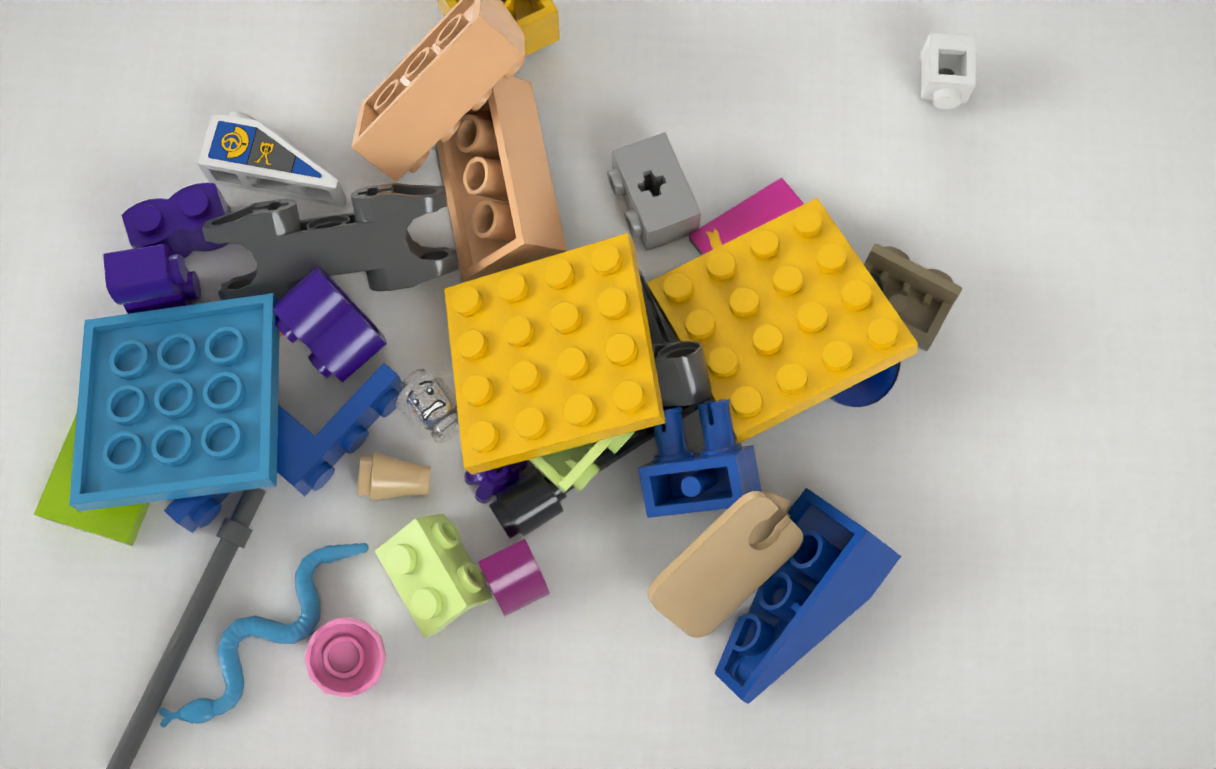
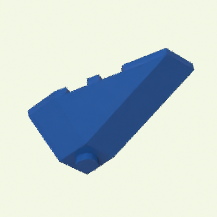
(805, 598)

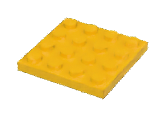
(783, 318)
(552, 355)

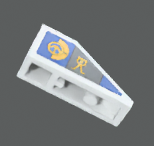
(254, 158)

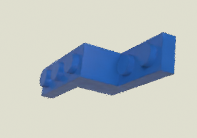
(304, 458)

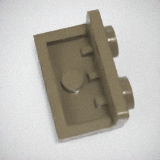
(916, 293)

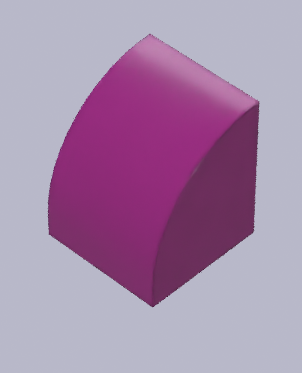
(514, 577)

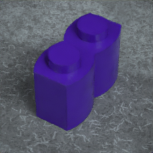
(176, 219)
(150, 279)
(328, 324)

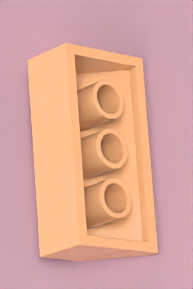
(438, 85)
(500, 184)

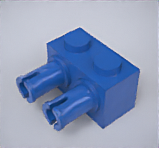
(700, 481)

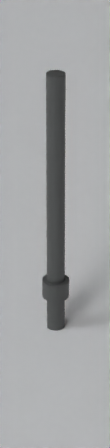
(232, 535)

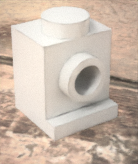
(948, 69)

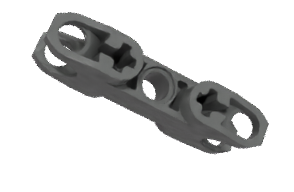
(366, 240)

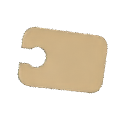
(723, 567)

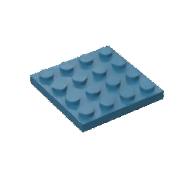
(177, 403)

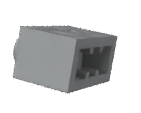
(654, 167)

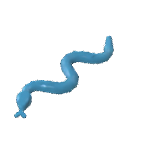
(205, 709)

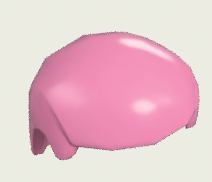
(345, 657)

